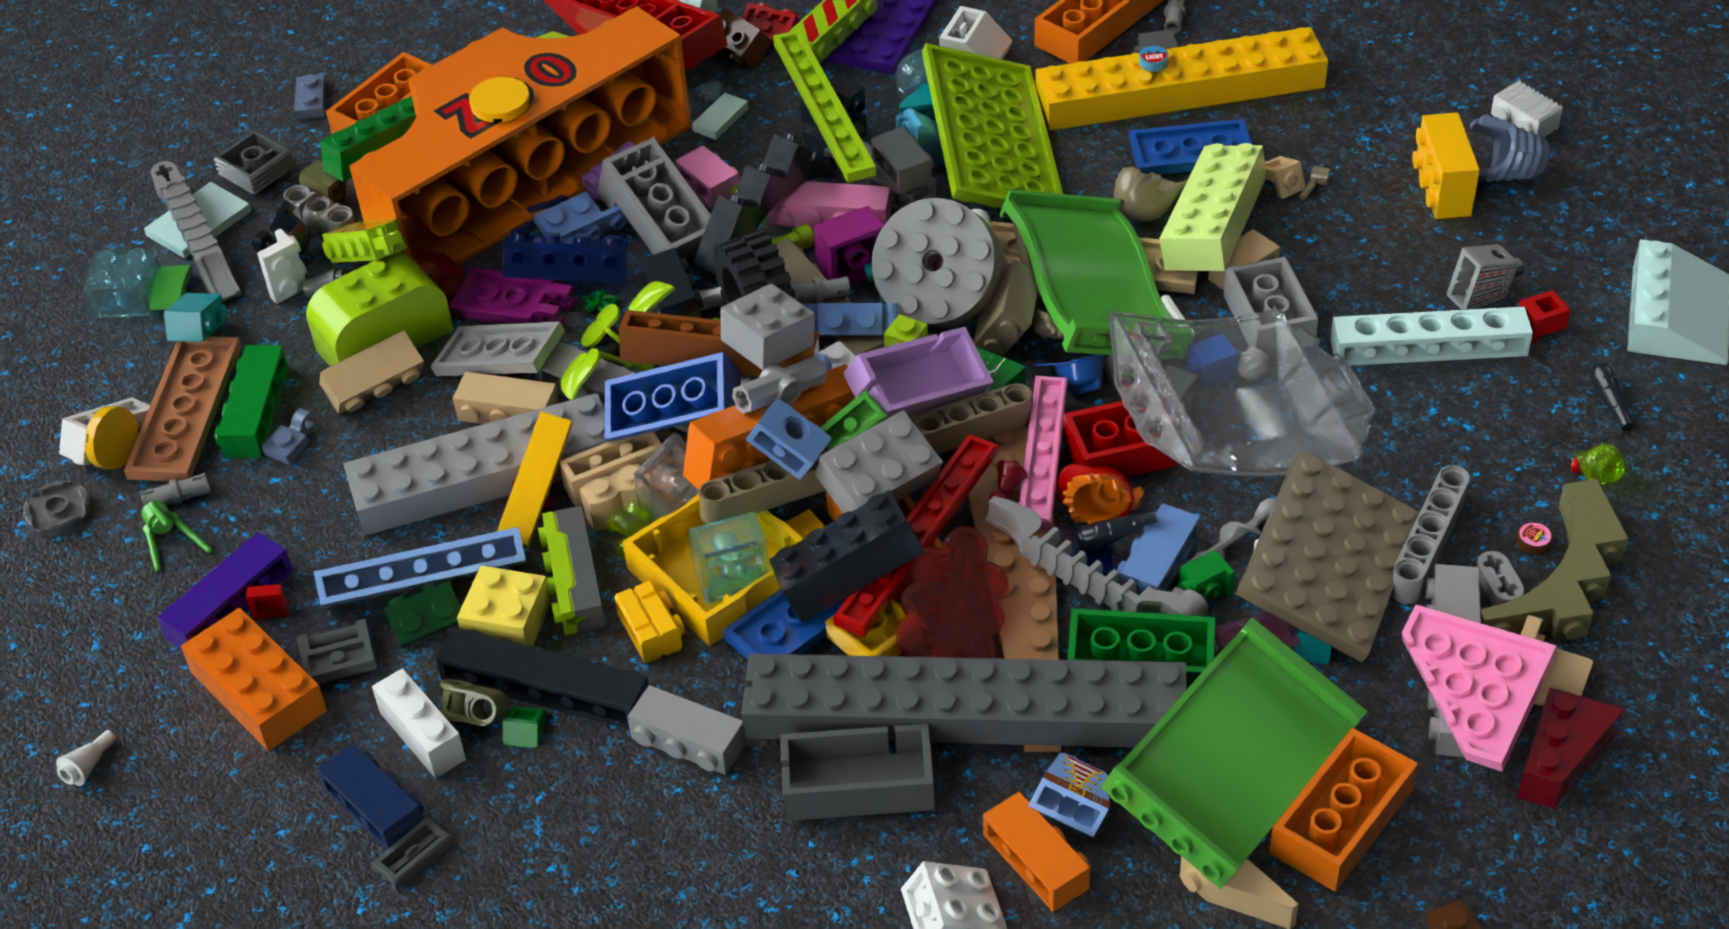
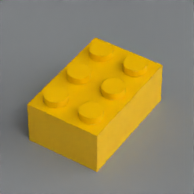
(1446, 165)

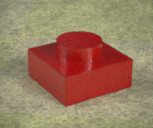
(267, 601)

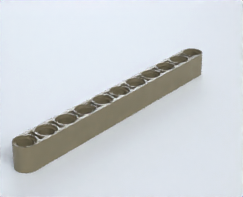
(943, 428)

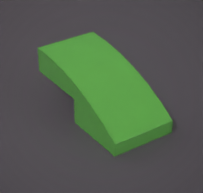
(169, 286)

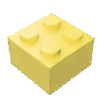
(506, 604)

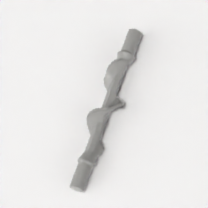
(1233, 530)

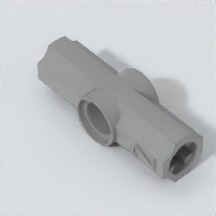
(779, 382)

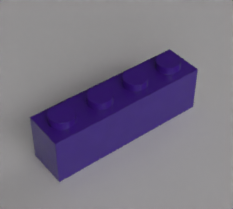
(225, 589)

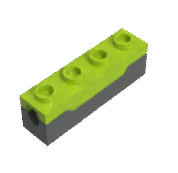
(573, 571)

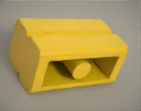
(649, 621)

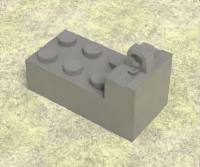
(654, 198)

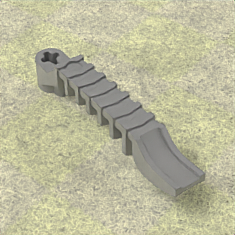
(194, 230)
(1023, 527)

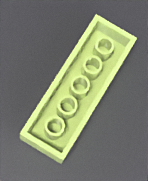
(1213, 208)

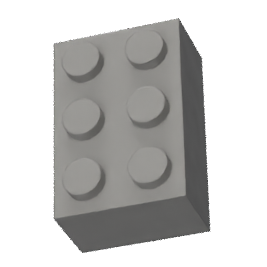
(1269, 284)
(879, 460)

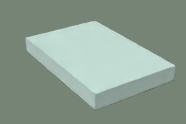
(217, 206)

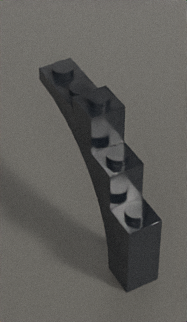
(759, 190)

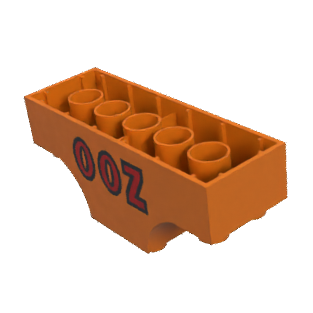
(470, 180)

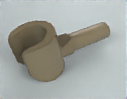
(1318, 176)

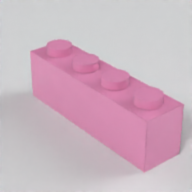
(823, 201)

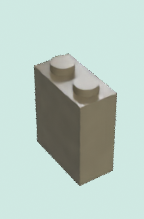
(1009, 310)

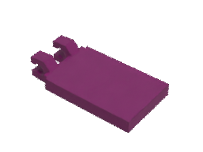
(510, 300)

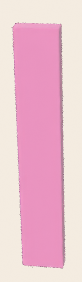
(1044, 447)

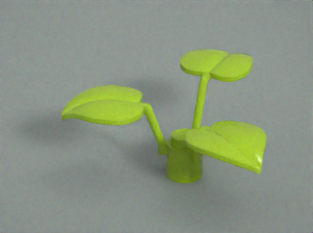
(585, 363)

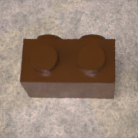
(744, 40)

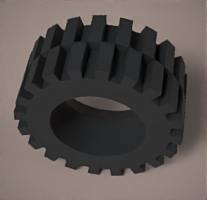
(749, 265)

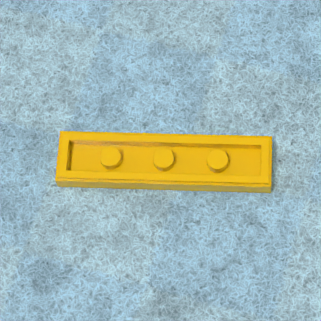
(536, 475)

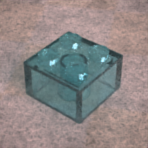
(121, 282)
(728, 555)

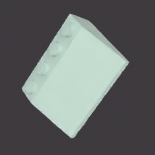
(1678, 305)

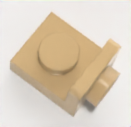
(1286, 175)

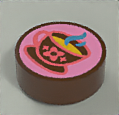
(1534, 538)

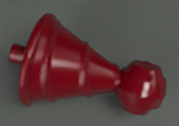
(1009, 476)

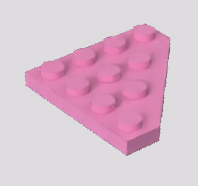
(1478, 679)

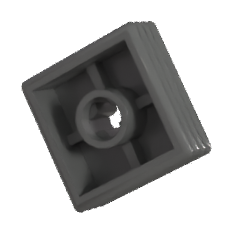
(255, 162)

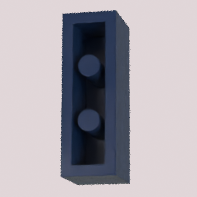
(370, 795)

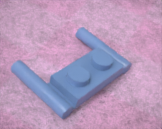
(853, 318)

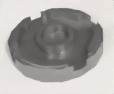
(57, 509)

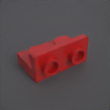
(770, 20)

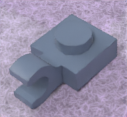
(289, 442)

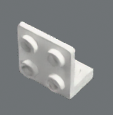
(951, 898)

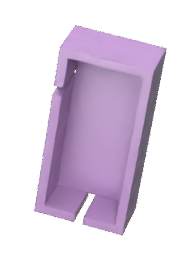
(920, 373)

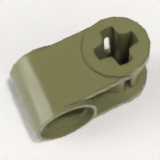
(465, 701)

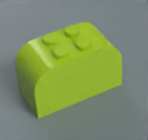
(375, 305)

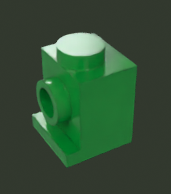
(1207, 576)

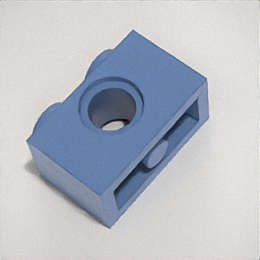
(788, 438)

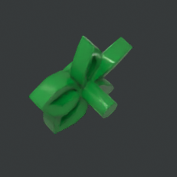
(599, 302)

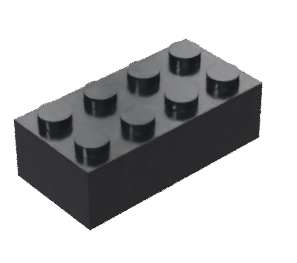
(845, 555)

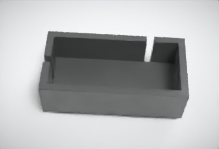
(855, 774)

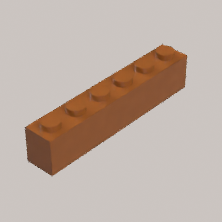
(676, 339)

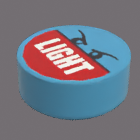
(1153, 58)

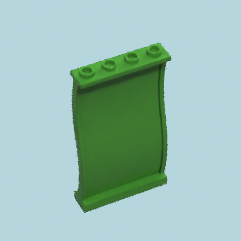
(1084, 264)
(1233, 752)

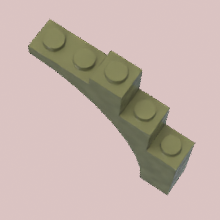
(1582, 577)

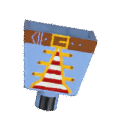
(1073, 793)

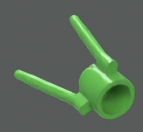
(160, 521)

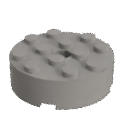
(915, 240)

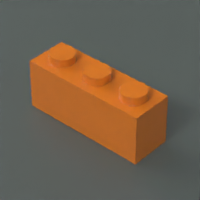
(1037, 851)

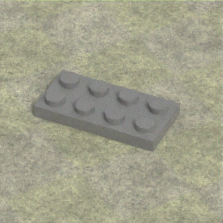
(498, 349)

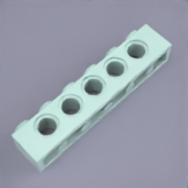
(1432, 336)

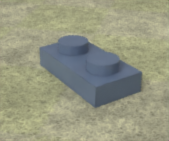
(310, 96)

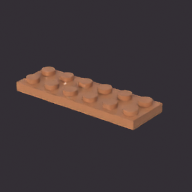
(183, 410)

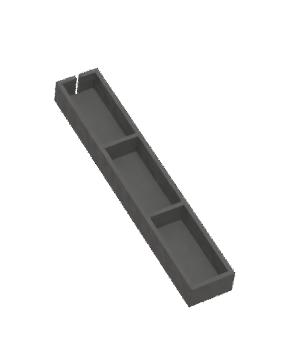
(962, 697)

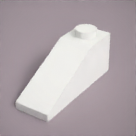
(74, 429)

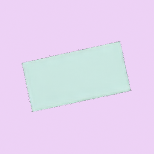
(720, 116)

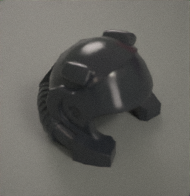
(289, 224)

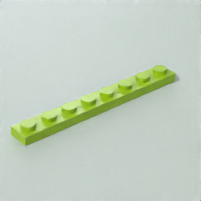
(824, 106)

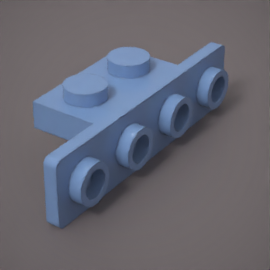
(580, 216)

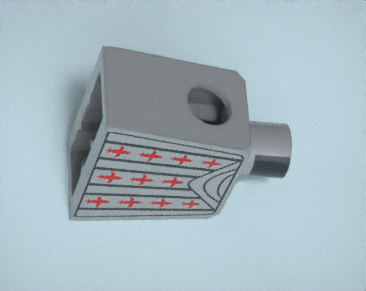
(1483, 276)

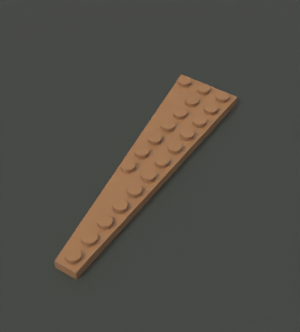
(1031, 596)

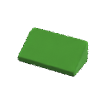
(853, 420)

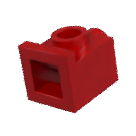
(1545, 313)

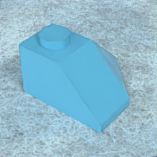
(925, 132)

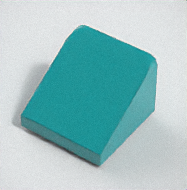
(1312, 649)

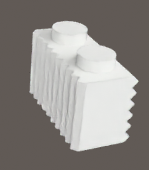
(1527, 109)

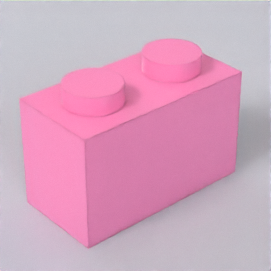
(707, 175)

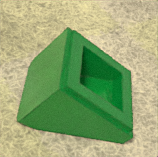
(523, 726)

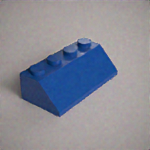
(669, 395)

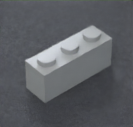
(687, 730)

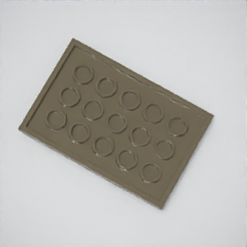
(1328, 555)

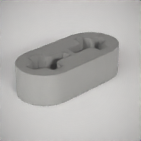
(1493, 583)

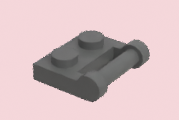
(337, 652)

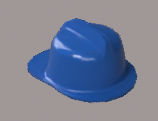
(1082, 374)

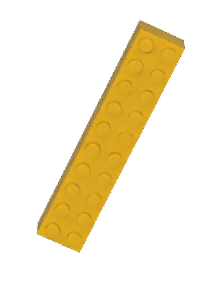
(1193, 79)

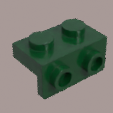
(423, 613)

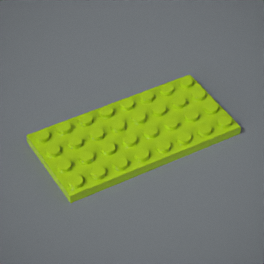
(989, 126)

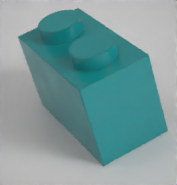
(194, 317)

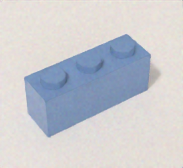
(1160, 550)

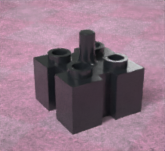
(852, 99)

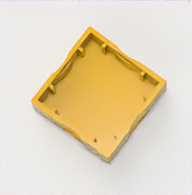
(664, 557)

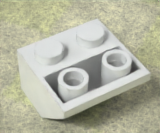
(975, 33)

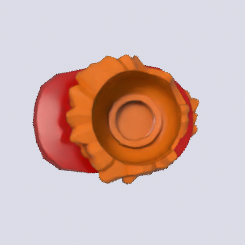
(1096, 493)

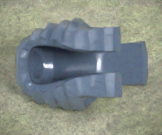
(1515, 151)

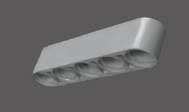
(1429, 534)

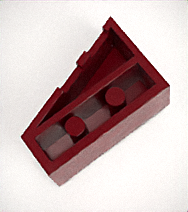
(1565, 744)

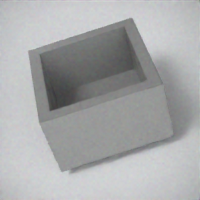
(767, 326)

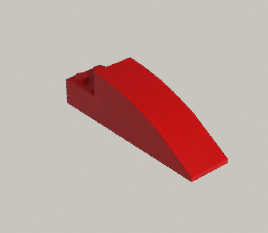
(699, 29)

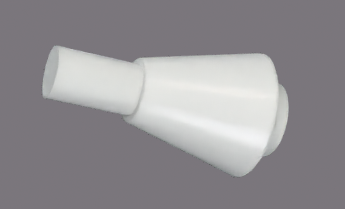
(79, 763)

